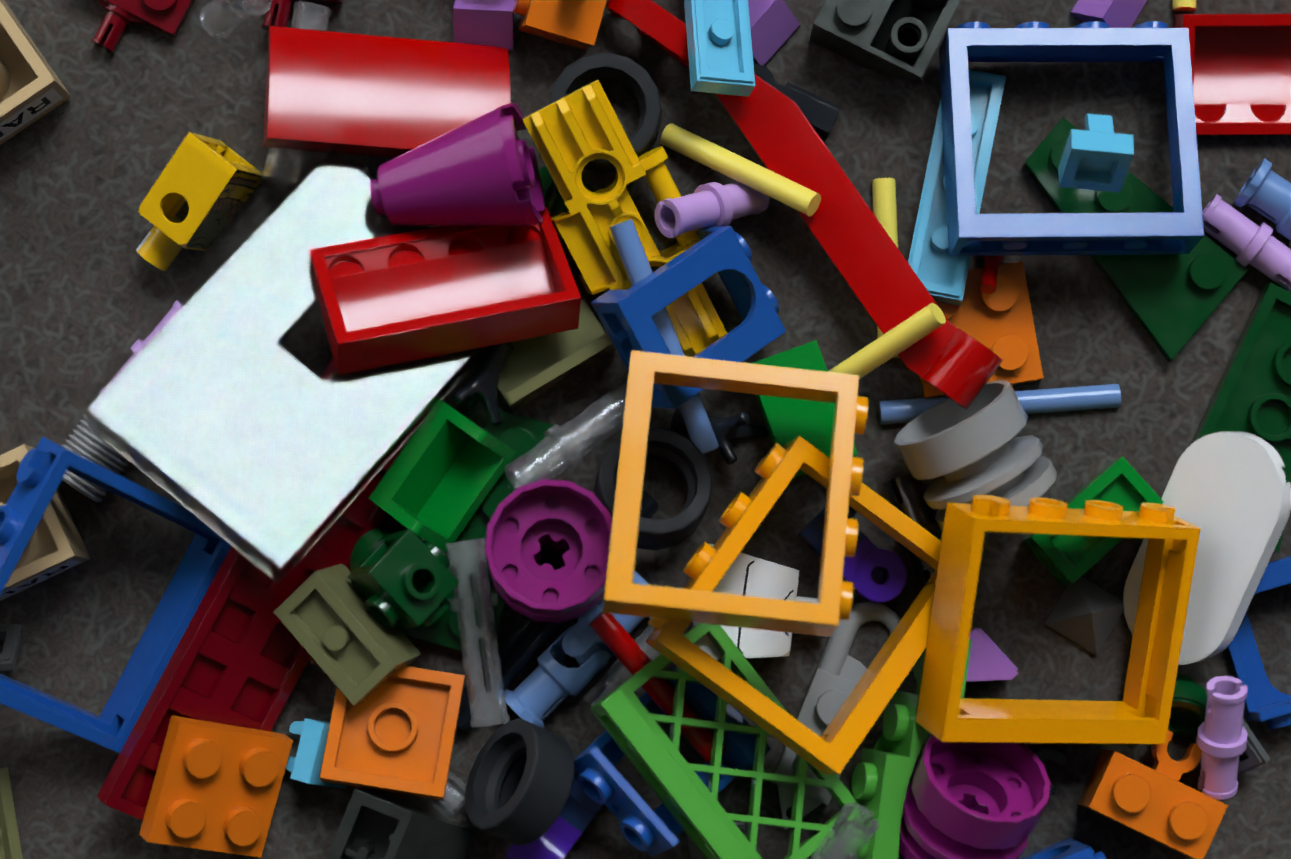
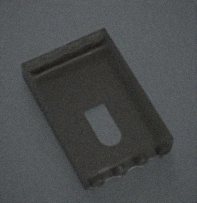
(239, 420)

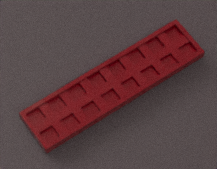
(235, 654)

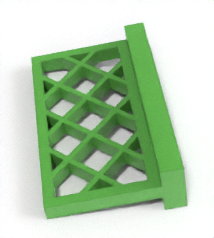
(676, 780)

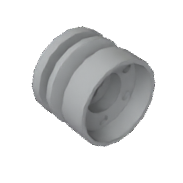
(976, 451)

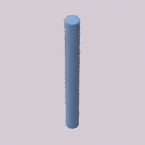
(637, 269)
(1031, 400)

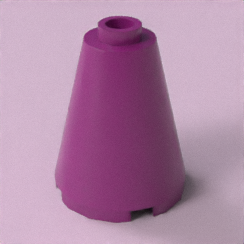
(465, 177)

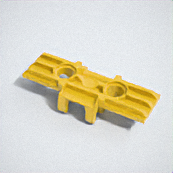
(587, 129)

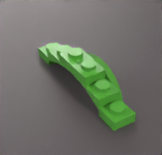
(885, 771)

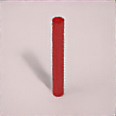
(659, 690)

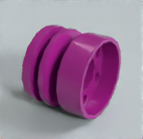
(558, 516)
(973, 801)

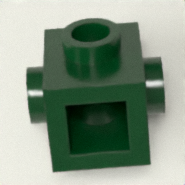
(405, 581)

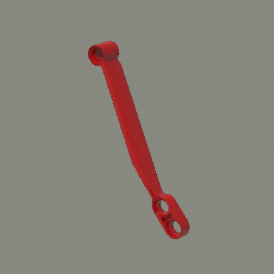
(843, 222)

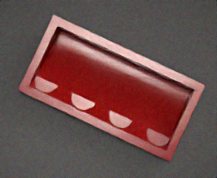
(1240, 72)
(375, 90)
(442, 292)

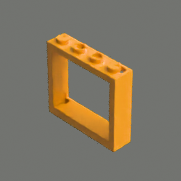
(844, 479)
(1155, 643)
(884, 674)

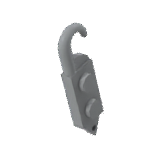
(827, 692)

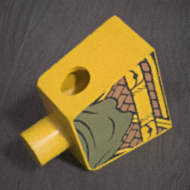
(215, 188)

